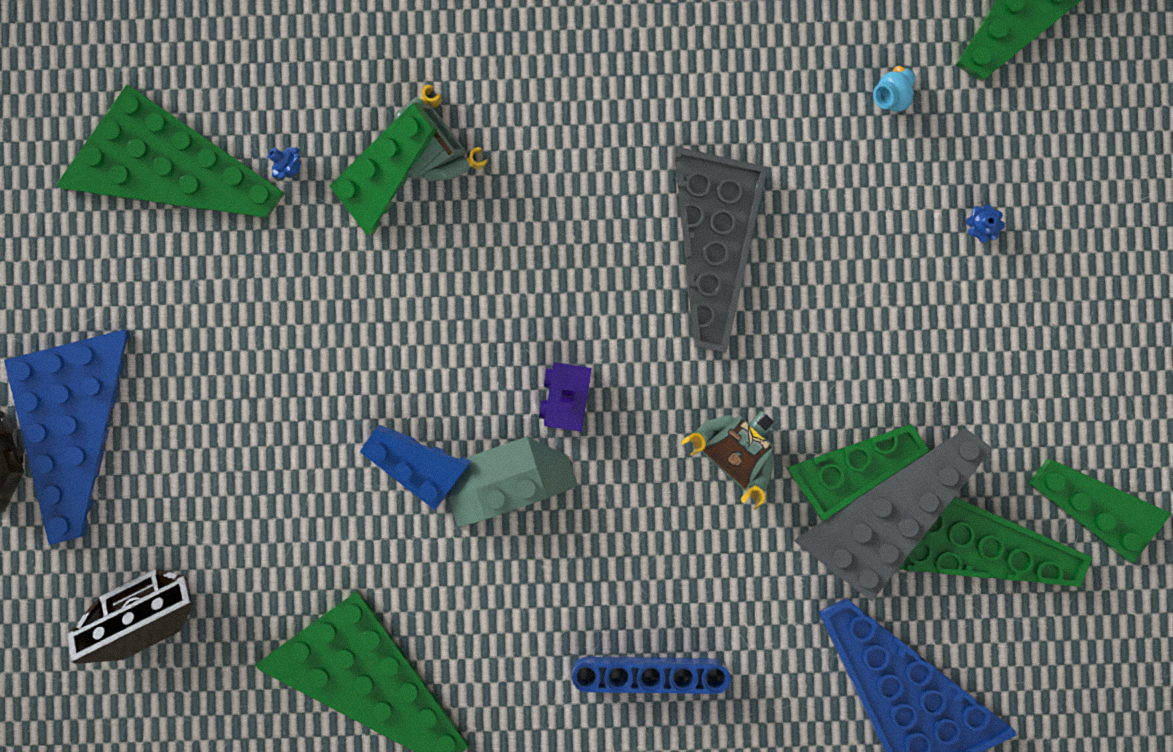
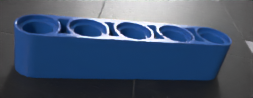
(663, 684)

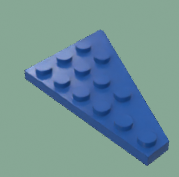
(64, 417)
(905, 695)

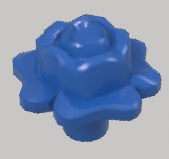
(285, 162)
(985, 223)

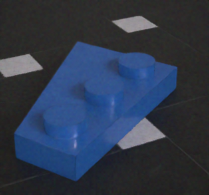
(418, 468)

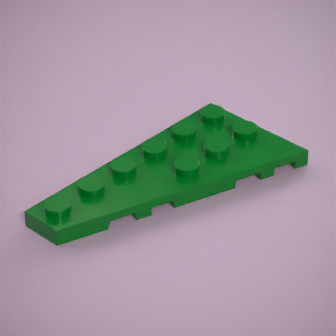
(1007, 30)
(985, 545)

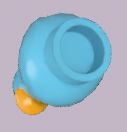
(895, 89)

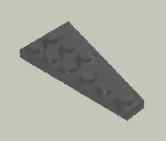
(718, 221)
(884, 525)

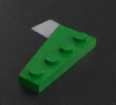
(383, 167)
(851, 471)
(1106, 512)

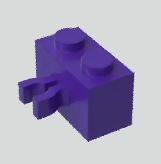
(566, 396)

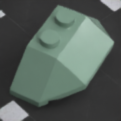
(509, 479)

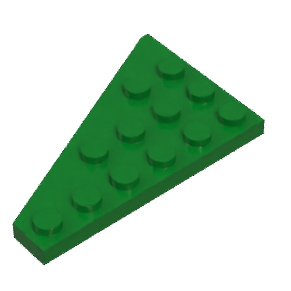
(159, 159)
(363, 673)

